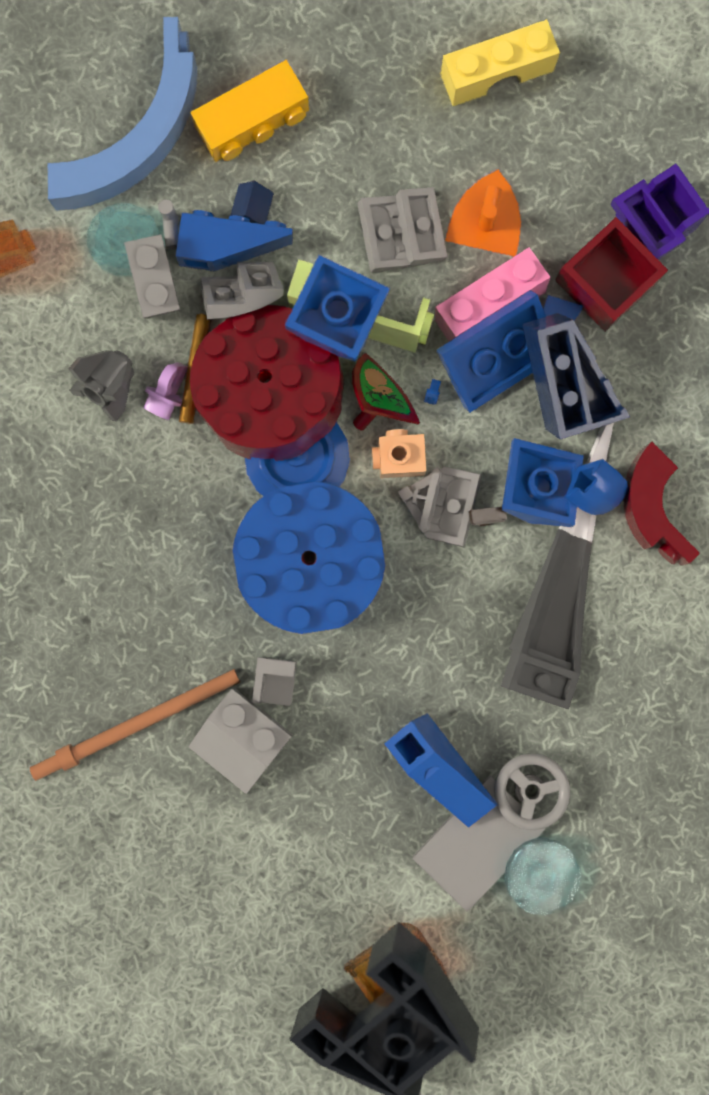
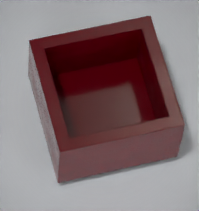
(610, 274)

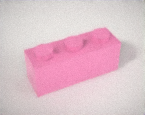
(491, 293)

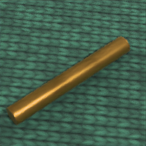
(200, 331)

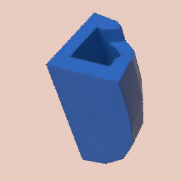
(597, 488)

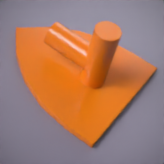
(487, 217)

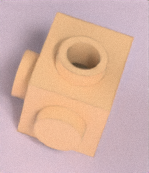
(400, 454)

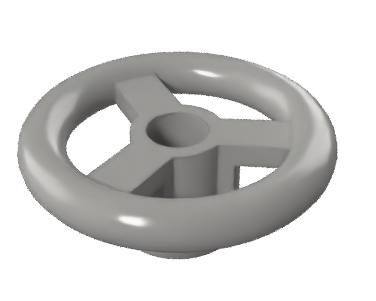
(512, 771)

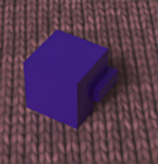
(661, 211)

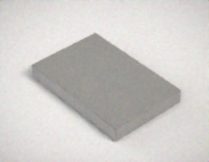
(475, 857)

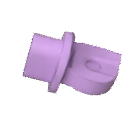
(164, 398)

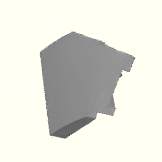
(442, 504)

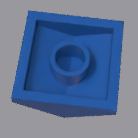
(538, 484)

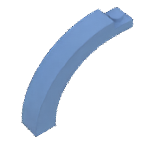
(145, 146)

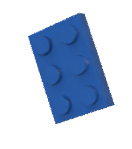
(491, 353)

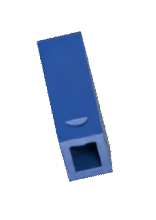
(220, 242)
(440, 769)

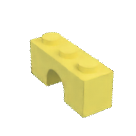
(519, 53)

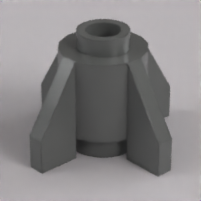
(104, 380)

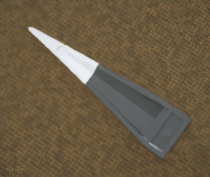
(549, 635)

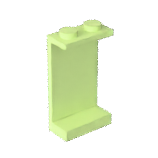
(384, 329)

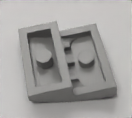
(402, 229)
(250, 290)

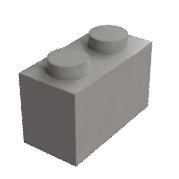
(152, 276)

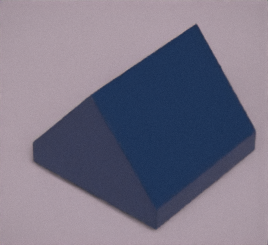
(252, 202)

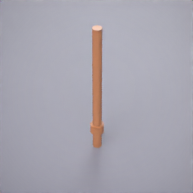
(69, 755)

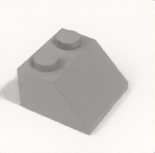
(240, 740)

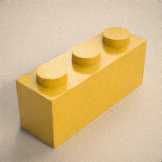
(251, 112)

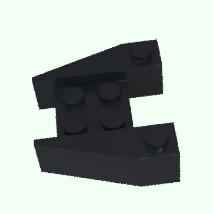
(401, 1031)

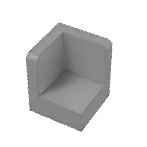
(274, 681)

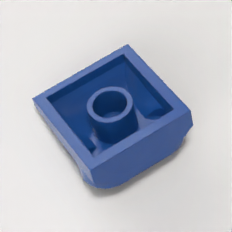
(336, 309)

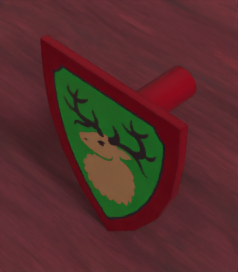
(379, 394)

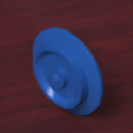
(322, 462)

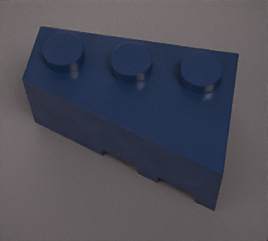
(568, 379)

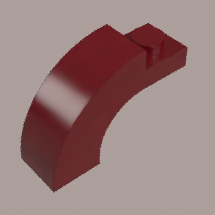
(645, 506)

